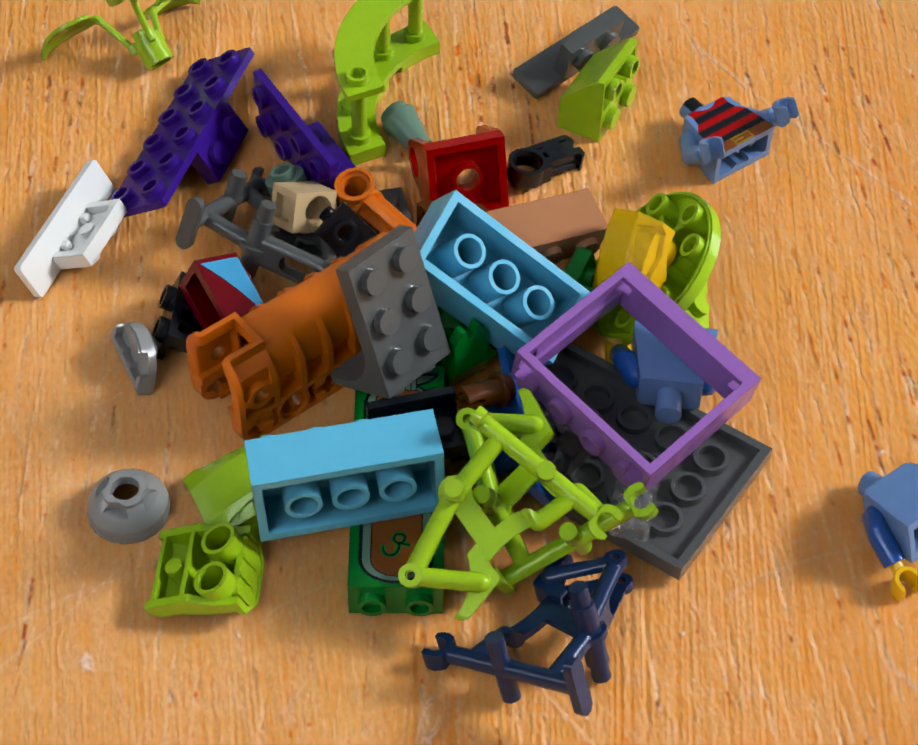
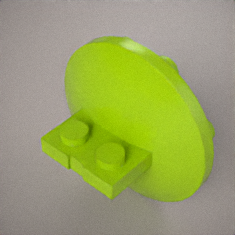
(698, 245)

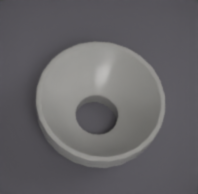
(133, 518)

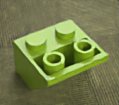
(600, 91)

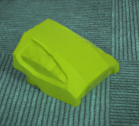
(224, 490)
(207, 571)

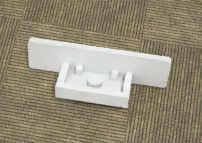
(73, 231)

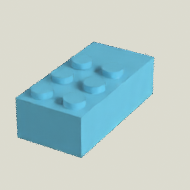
(491, 274)
(345, 474)

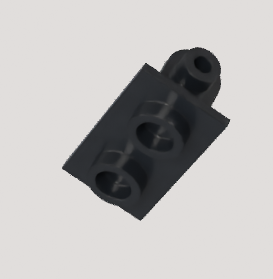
(343, 229)

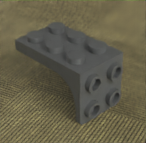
(391, 316)

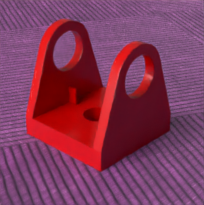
(440, 162)

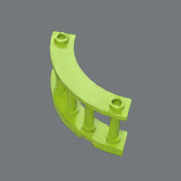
(366, 61)

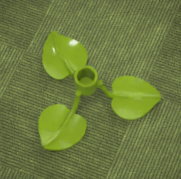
(148, 42)

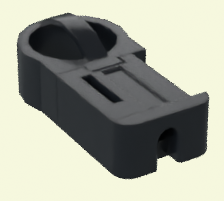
(547, 160)

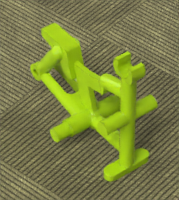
(457, 498)
(497, 498)

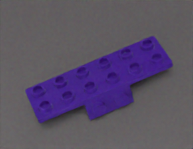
(193, 130)

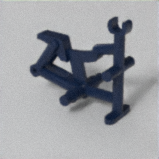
(587, 621)

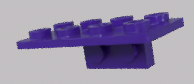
(293, 139)

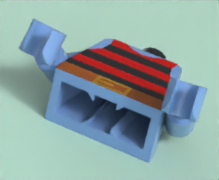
(729, 135)

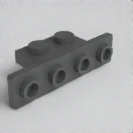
(573, 52)

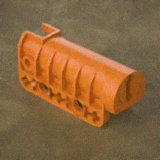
(278, 353)

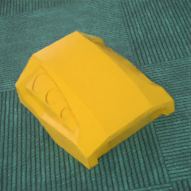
(636, 240)

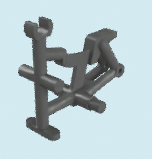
(259, 244)

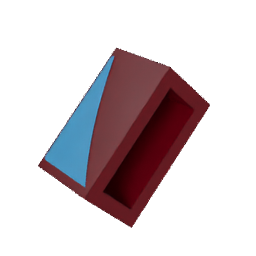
(219, 288)

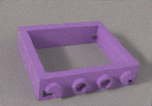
(670, 326)

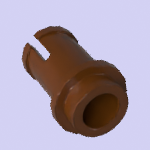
(496, 390)

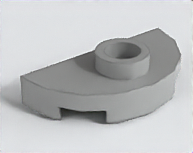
(138, 354)

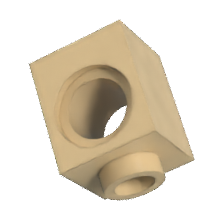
(301, 205)

